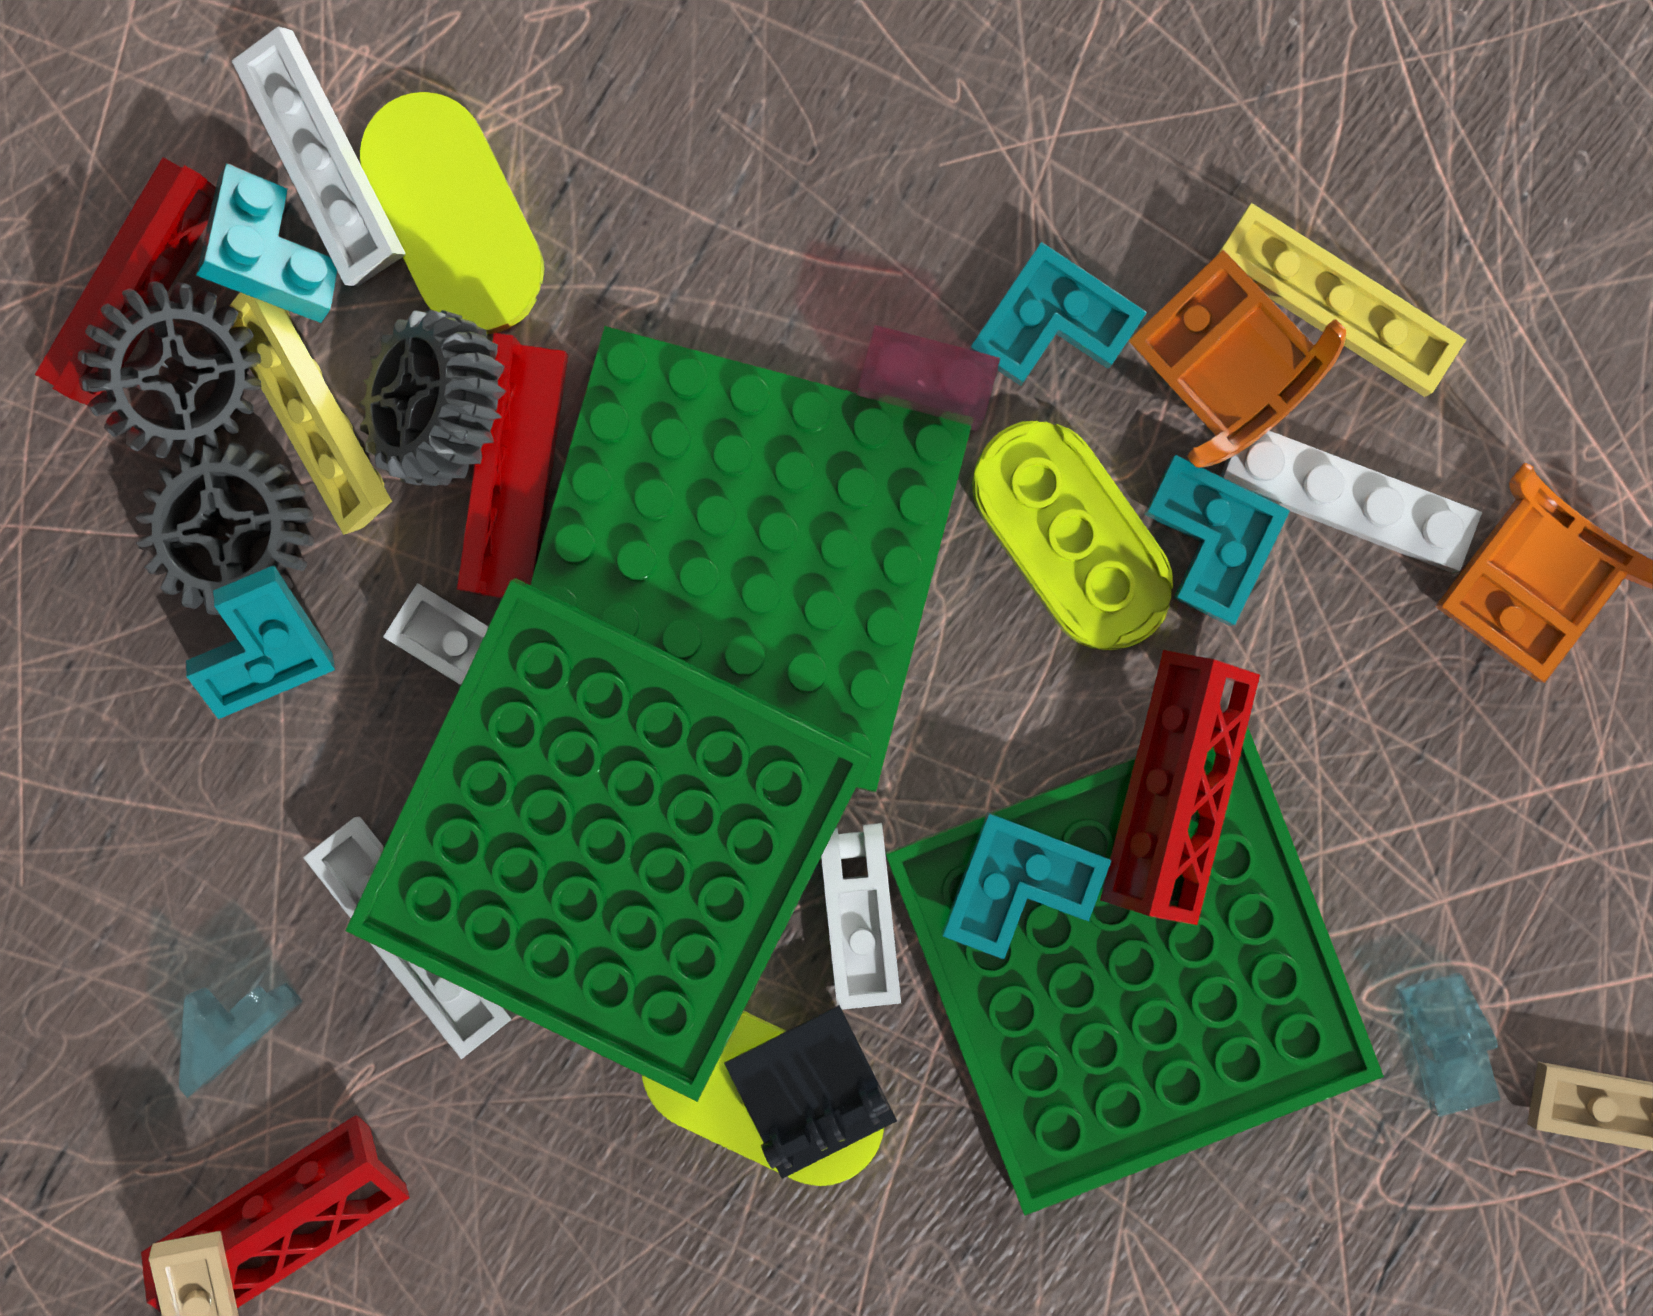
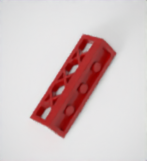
(145, 250)
(514, 471)
(1172, 785)
(296, 1191)

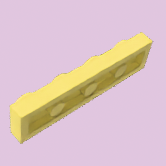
(1326, 288)
(311, 416)

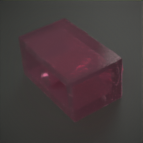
(928, 376)

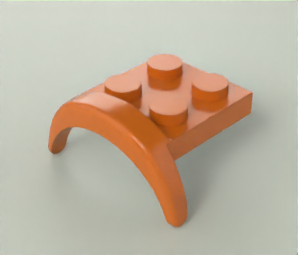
(1234, 357)
(1540, 578)

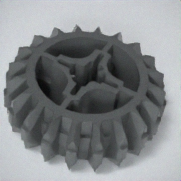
(226, 365)
(431, 398)
(211, 481)

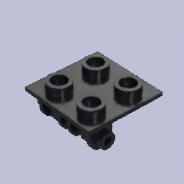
(810, 1092)

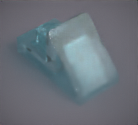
(216, 1040)
(1450, 1043)

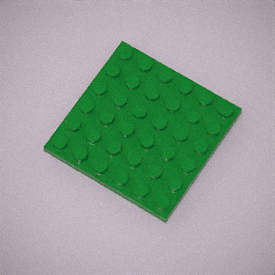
(755, 528)
(607, 840)
(1132, 1028)

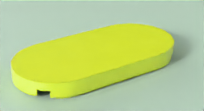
(452, 210)
(1072, 535)
(726, 1121)

